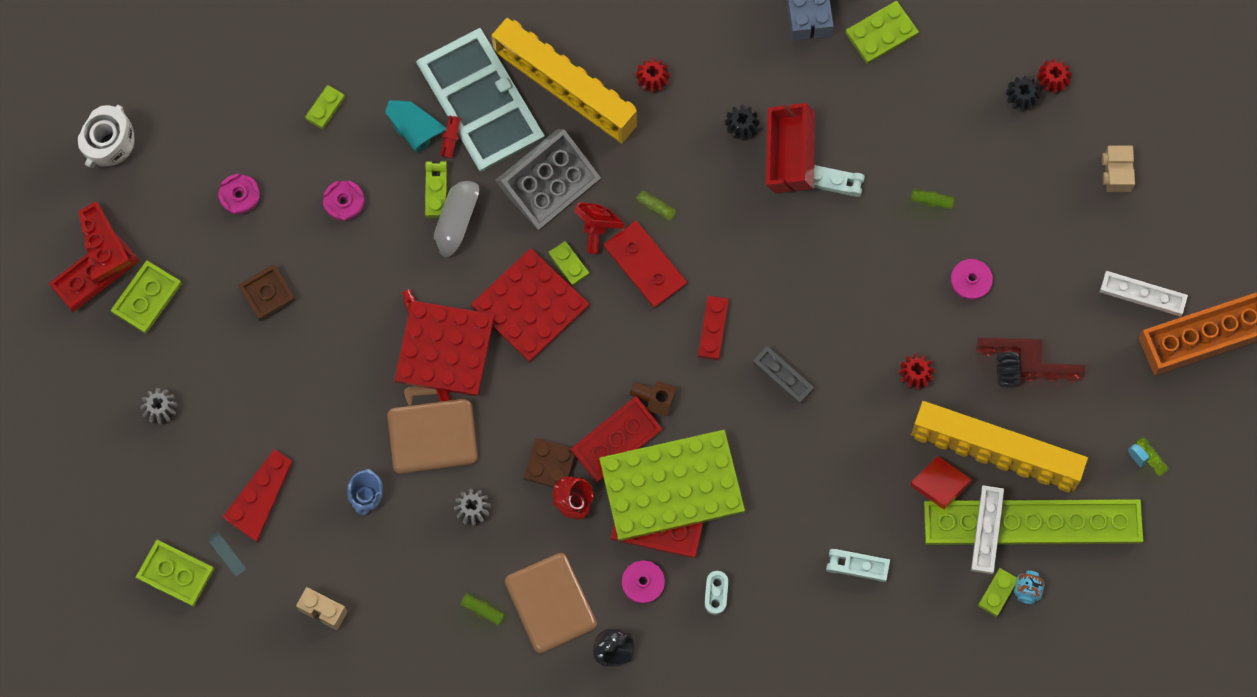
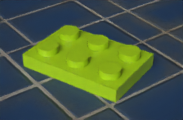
(882, 32)
(146, 297)
(175, 573)

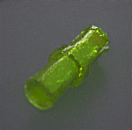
(932, 198)
(482, 609)

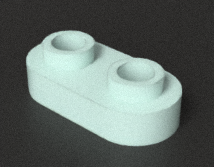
(716, 593)

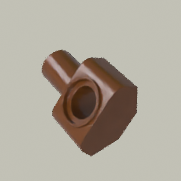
(650, 394)

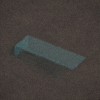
(226, 554)

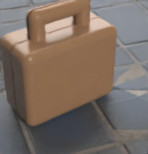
(432, 433)
(550, 602)

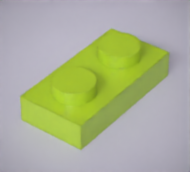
(325, 107)
(568, 263)
(998, 592)

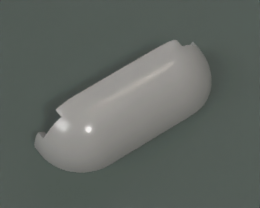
(455, 217)

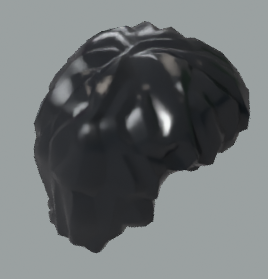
(613, 648)

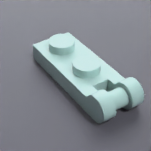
(836, 181)
(858, 565)

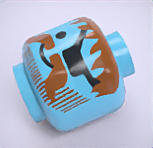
(1029, 587)

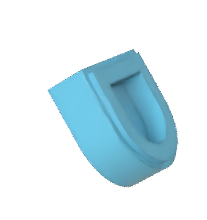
(1138, 455)

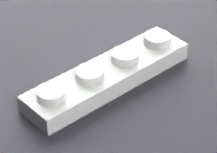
(1143, 293)
(987, 529)

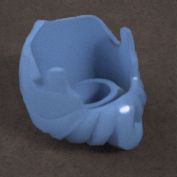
(365, 491)

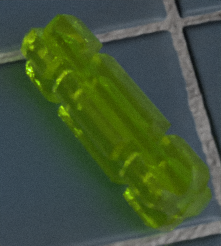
(656, 205)
(1154, 458)

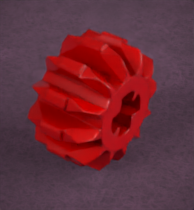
(1061, 73)
(645, 79)
(922, 367)

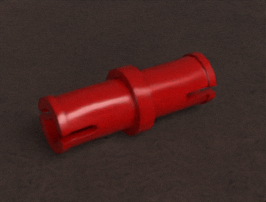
(450, 137)

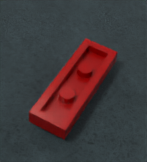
(713, 328)

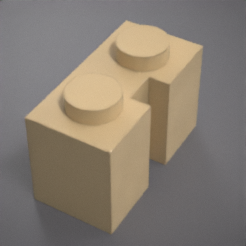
(1119, 169)
(315, 604)

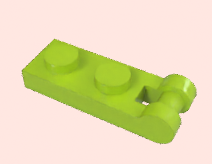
(435, 189)

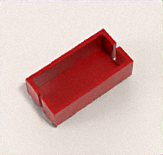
(790, 148)

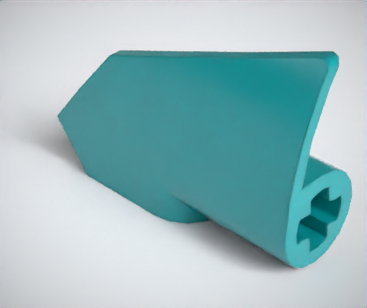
(413, 124)

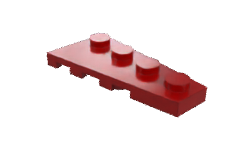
(102, 245)
(253, 505)

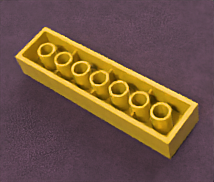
(565, 80)
(999, 446)

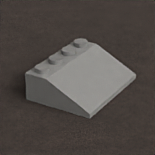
(548, 178)

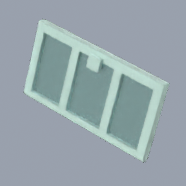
(480, 92)

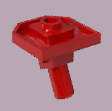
(596, 221)

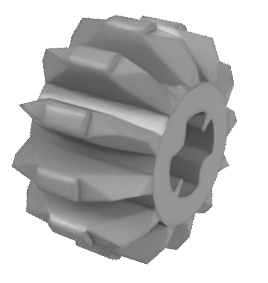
(151, 410)
(476, 500)

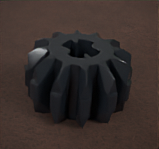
(1015, 93)
(742, 115)
(1008, 369)

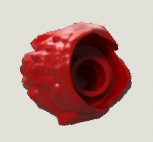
(573, 497)

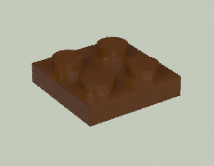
(266, 292)
(548, 463)

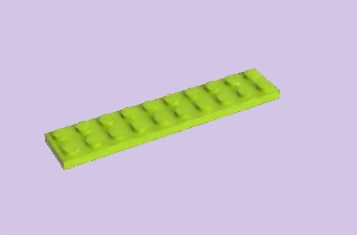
(1039, 522)

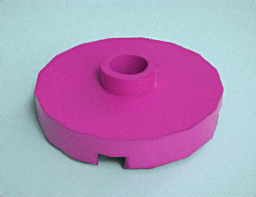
(239, 184)
(339, 191)
(971, 289)
(643, 593)

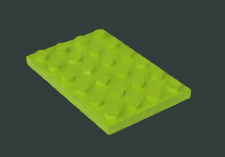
(671, 485)

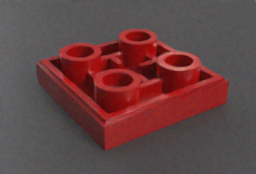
(941, 482)

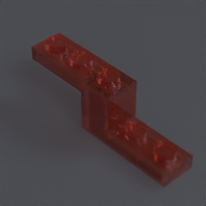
(1030, 359)

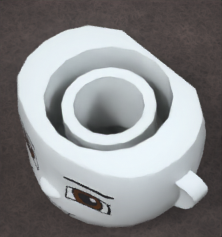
(102, 122)

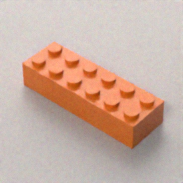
(1201, 335)

